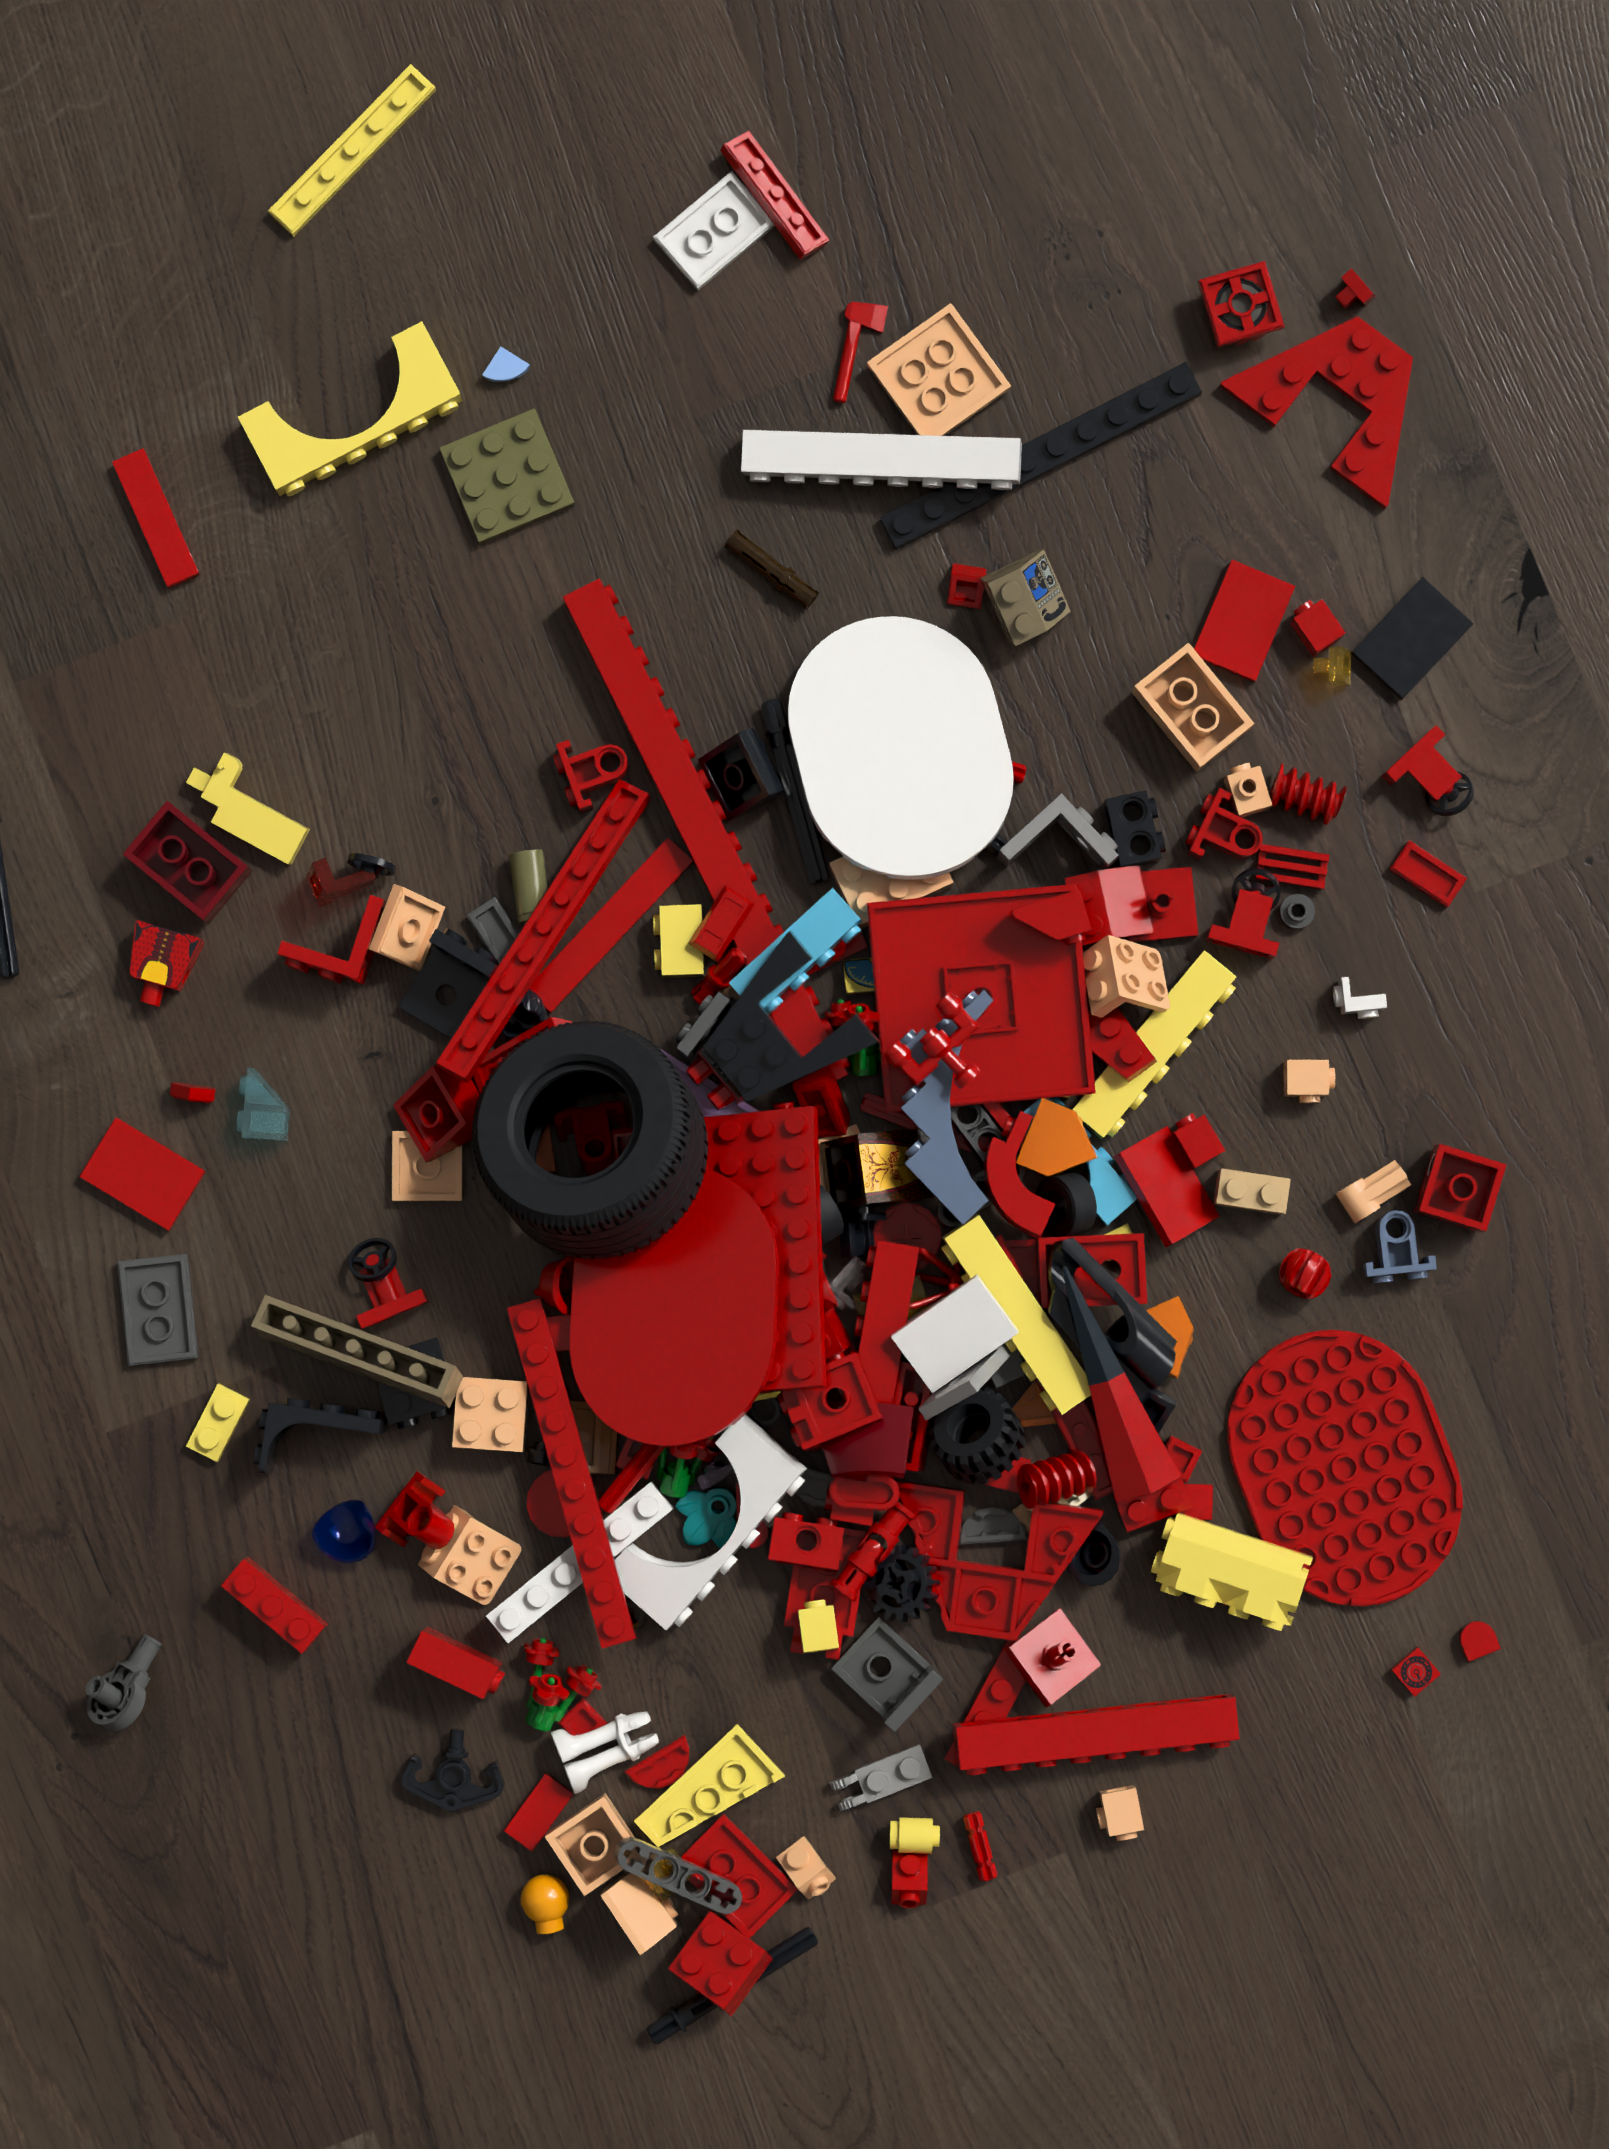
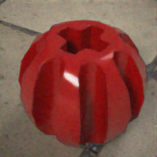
(1304, 1273)

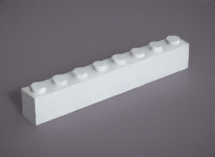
(881, 457)

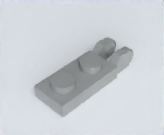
(885, 1776)

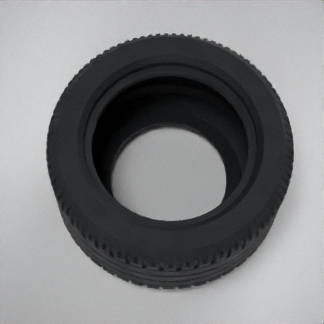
(633, 1196)

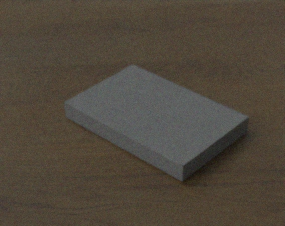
(158, 1309)

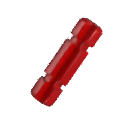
(980, 1846)

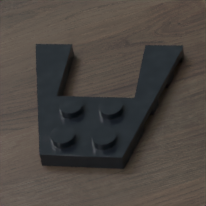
(756, 1050)

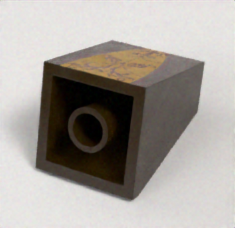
(872, 1170)

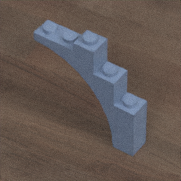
(938, 1159)

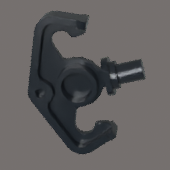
(453, 1784)

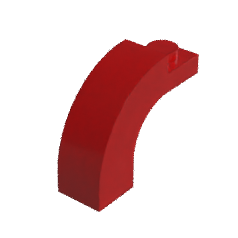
(1006, 1191)

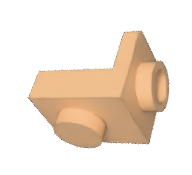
(806, 1868)

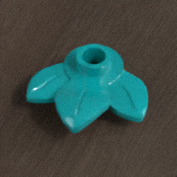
(704, 1520)

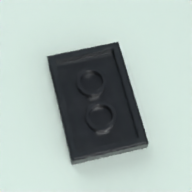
(1412, 638)

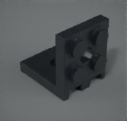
(453, 966)

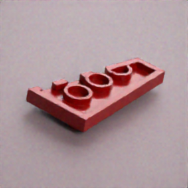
(1118, 1044)

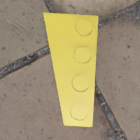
(711, 1785)

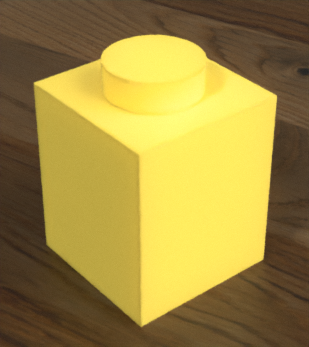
(818, 1627)

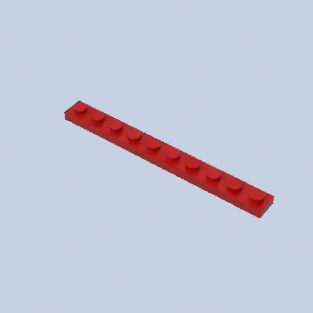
(543, 931)
(571, 1473)

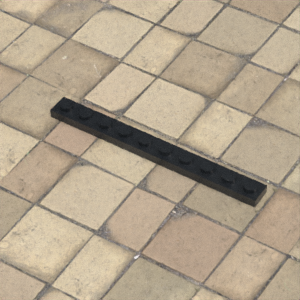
(1047, 453)

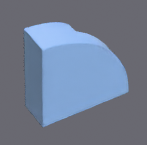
(505, 367)

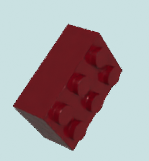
(187, 862)

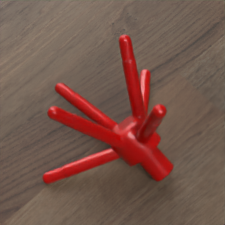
(952, 1283)

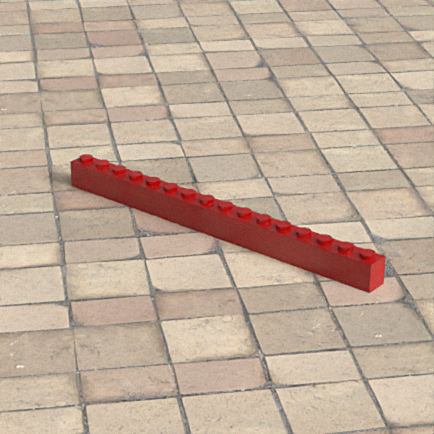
(686, 796)

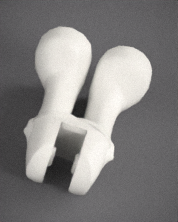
(573, 1745)

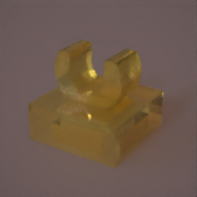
(1336, 666)

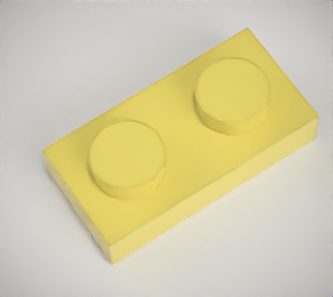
(218, 1422)

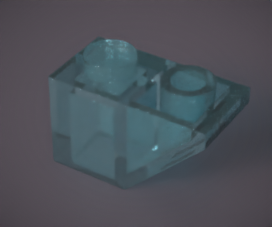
(264, 1111)

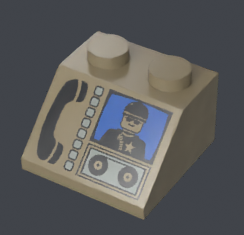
(1026, 597)

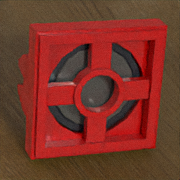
(1240, 306)

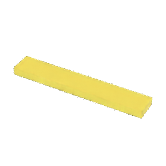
(352, 150)

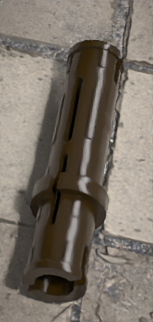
(782, 577)

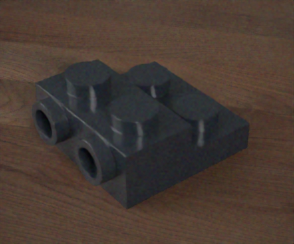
(404, 1407)

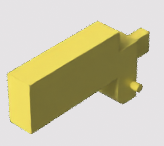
(246, 816)

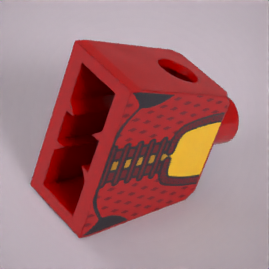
(162, 960)

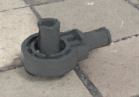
(122, 1688)

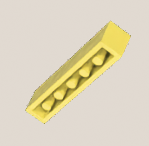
(1163, 1035)
(1038, 1341)

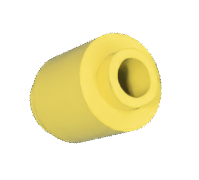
(914, 1835)

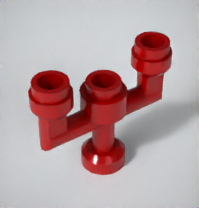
(939, 1046)

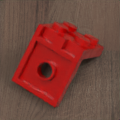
(333, 968)
(818, 1422)

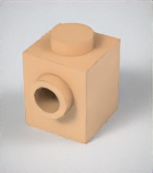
(1247, 790)
(1307, 1079)
(1120, 1812)

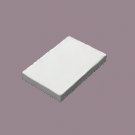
(714, 231)
(954, 1333)

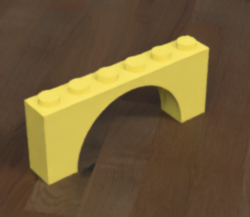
(422, 393)

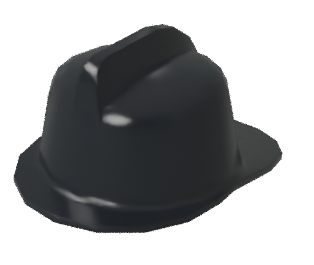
(1097, 1558)

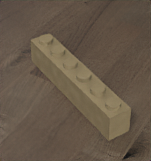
(357, 1351)

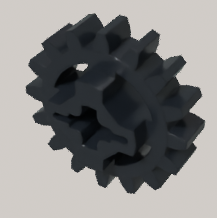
(915, 1589)

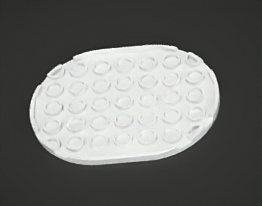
(900, 747)

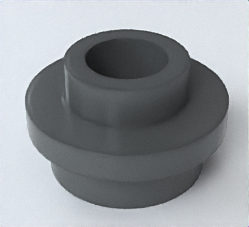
(1297, 922)

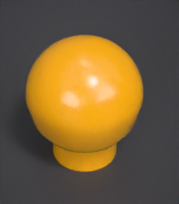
(545, 1902)

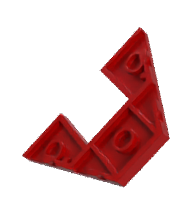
(1361, 367)
(986, 1596)

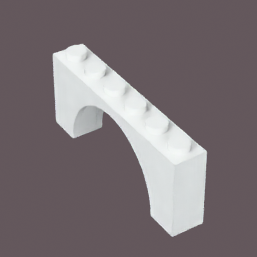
(764, 1476)

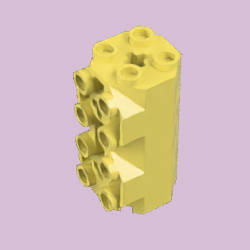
(1231, 1570)

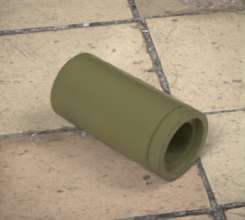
(528, 881)

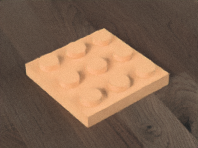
(939, 374)

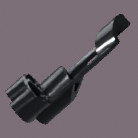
(1135, 1338)

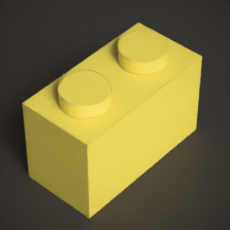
(676, 927)

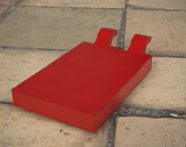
(814, 1585)

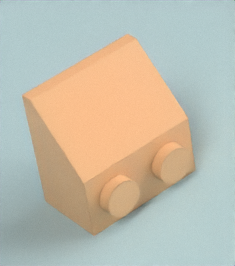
(639, 1911)

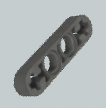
(676, 1879)

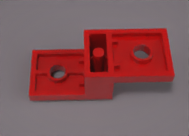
(1125, 1249)

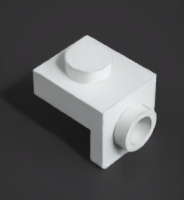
(1364, 1006)

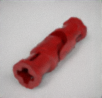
(871, 1552)

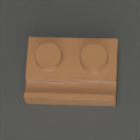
(597, 1439)

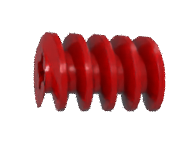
(1306, 795)
(1055, 1479)

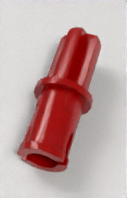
(719, 975)

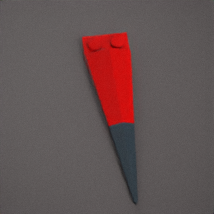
(1138, 1464)

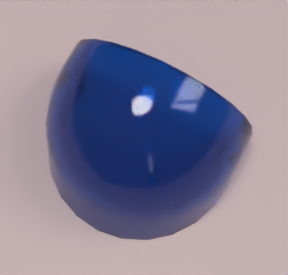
(345, 1532)

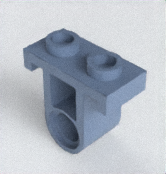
(1397, 1254)

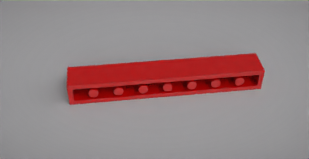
(885, 1312)
(1095, 1732)

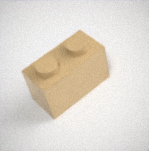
(1251, 1191)

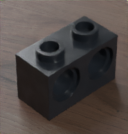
(1124, 831)

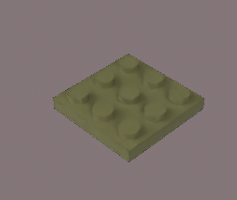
(507, 476)

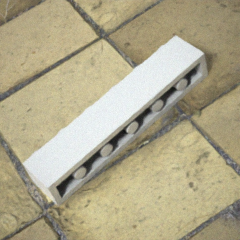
(563, 1573)

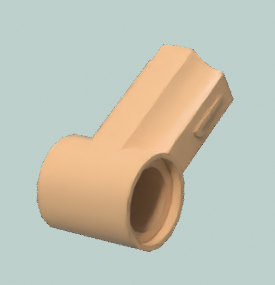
(1367, 1194)

